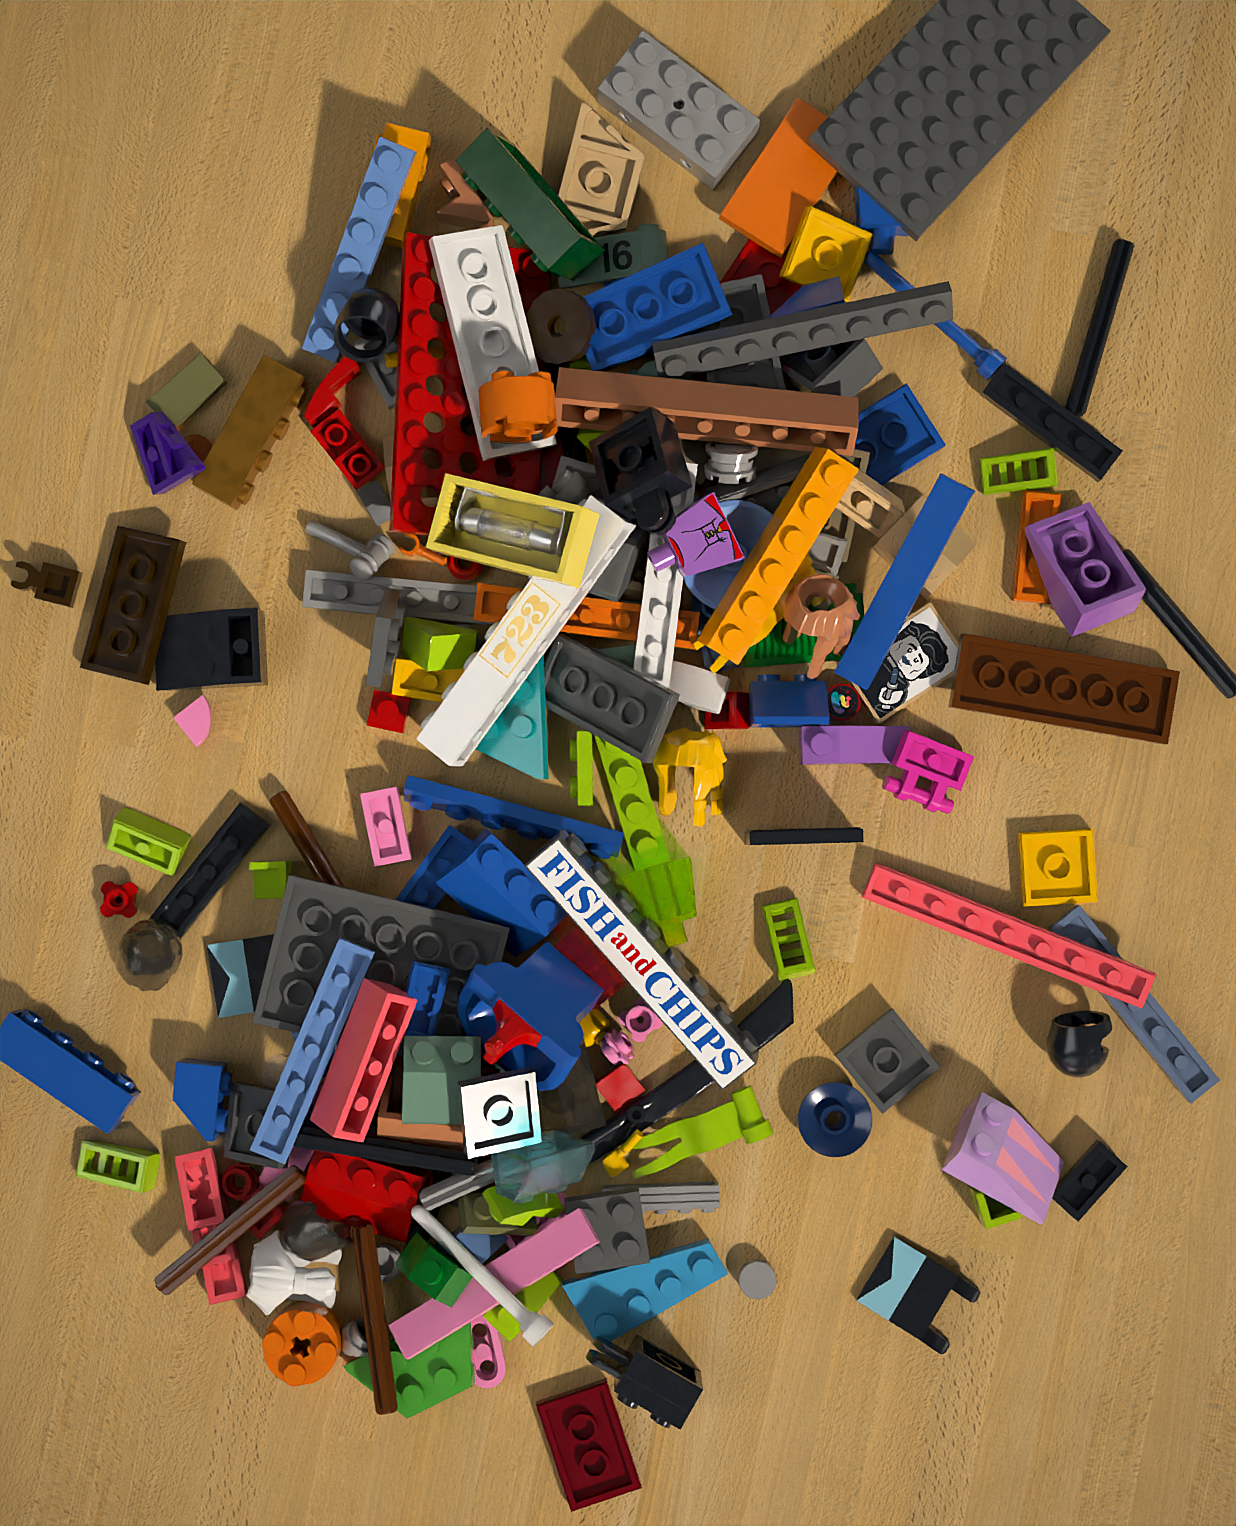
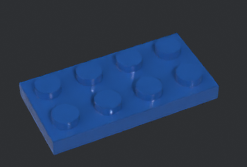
(655, 307)

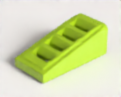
(1017, 458)
(797, 970)
(141, 1169)

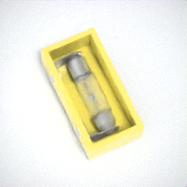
(512, 530)

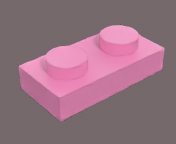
(386, 826)

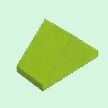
(437, 644)

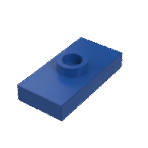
(427, 985)

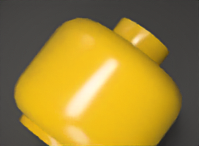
(594, 1027)

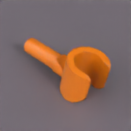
(422, 551)

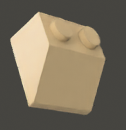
(953, 554)

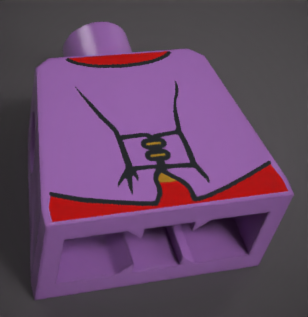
(698, 540)

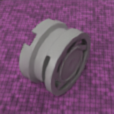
(730, 462)

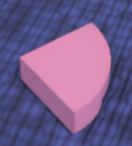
(196, 720)

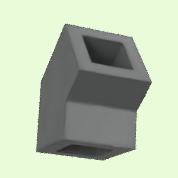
(375, 502)

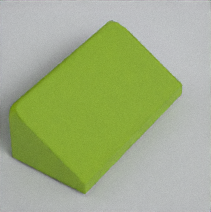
(147, 841)

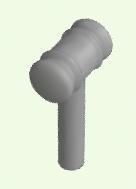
(366, 559)

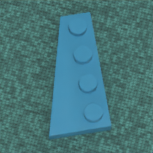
(630, 1295)

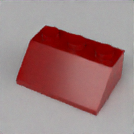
(364, 1192)

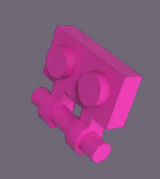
(930, 760)

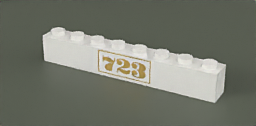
(515, 647)

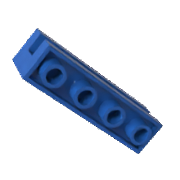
(65, 1071)

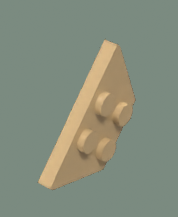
(600, 175)

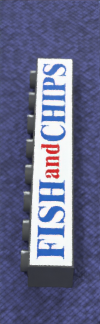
(643, 958)

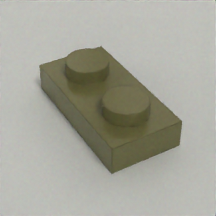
(477, 1219)

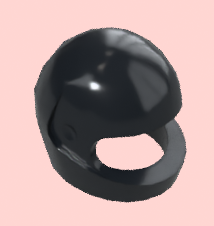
(370, 316)
(1078, 1049)

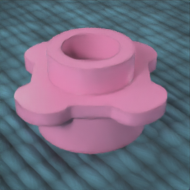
(639, 1030)
(617, 1047)

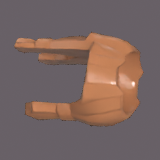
(831, 627)

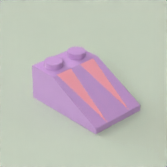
(1004, 1158)

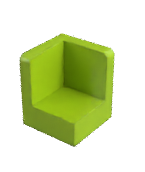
(270, 878)
(990, 1211)

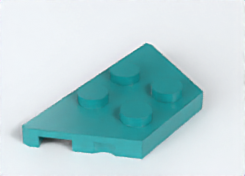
(521, 728)

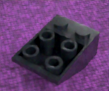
(212, 650)

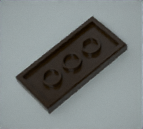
(133, 605)

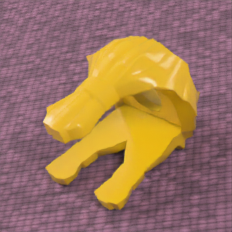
(696, 750)

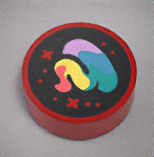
(843, 702)

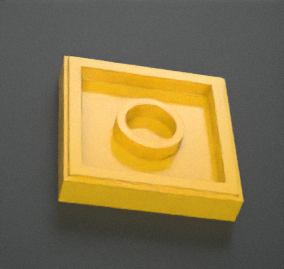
(824, 250)
(1057, 867)

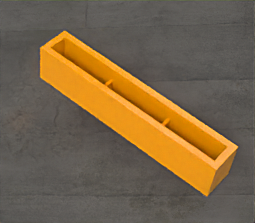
(777, 554)

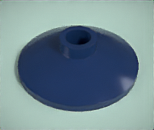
(848, 1133)

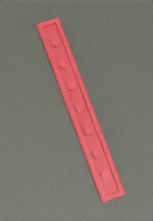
(1009, 935)

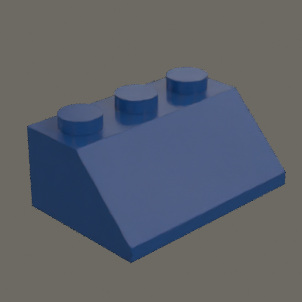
(501, 890)

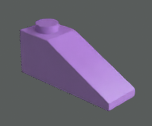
(848, 744)

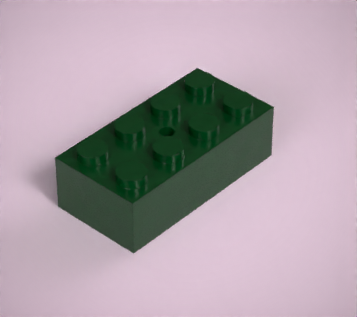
(529, 205)

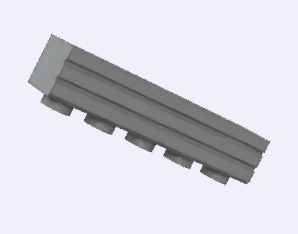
(675, 1196)

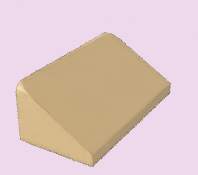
(871, 504)

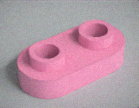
(488, 1348)

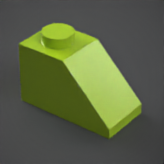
(531, 1297)

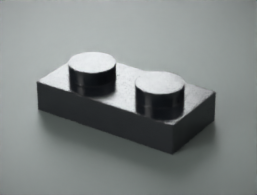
(1088, 1180)

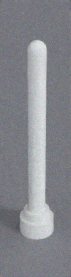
(532, 1324)

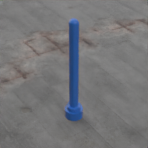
(985, 359)

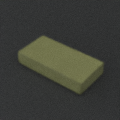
(187, 391)

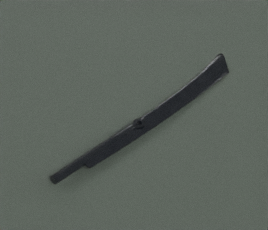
(763, 1023)

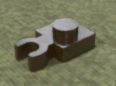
(52, 584)

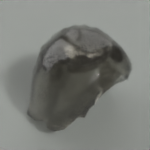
(148, 955)
(310, 1234)

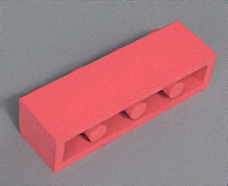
(363, 1060)

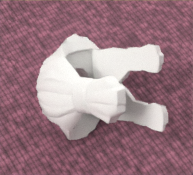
(281, 1275)

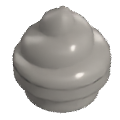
(354, 1339)

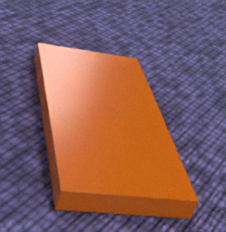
(781, 183)

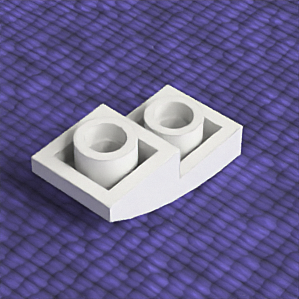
(698, 687)

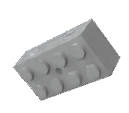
(678, 110)

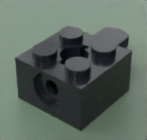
(642, 469)
(649, 1379)

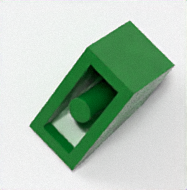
(433, 1270)

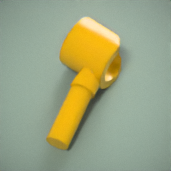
(615, 1162)

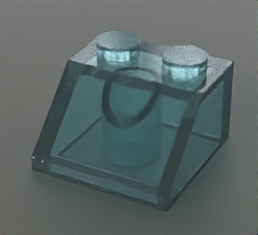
(541, 1166)

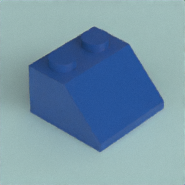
(787, 702)

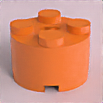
(517, 407)
(297, 1363)

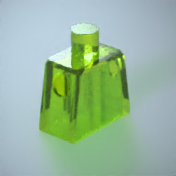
(665, 896)

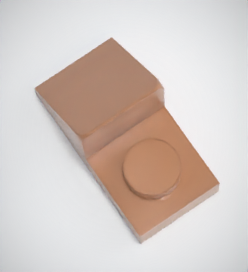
(467, 208)

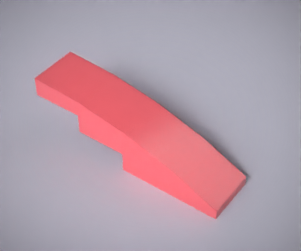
(204, 1210)

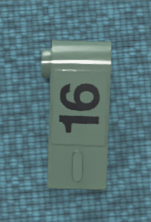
(623, 256)

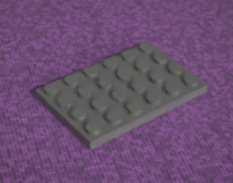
(398, 932)

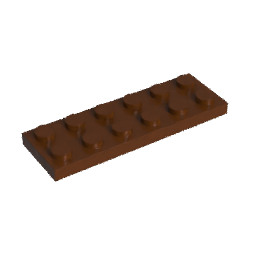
(1064, 689)

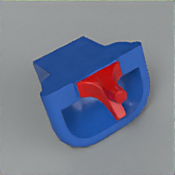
(529, 1013)

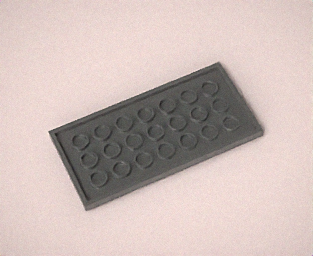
(953, 100)

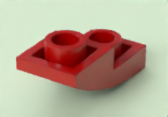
(347, 449)

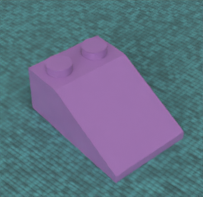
(1083, 569)

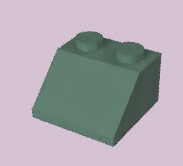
(431, 1076)

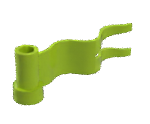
(708, 1131)

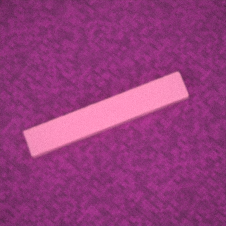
(513, 1269)

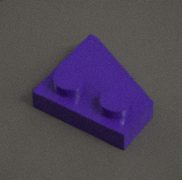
(164, 453)

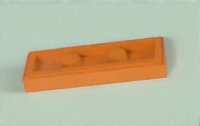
(1027, 578)

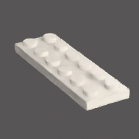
(485, 319)

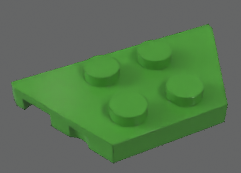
(429, 1376)

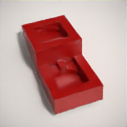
(323, 400)

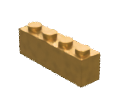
(251, 432)

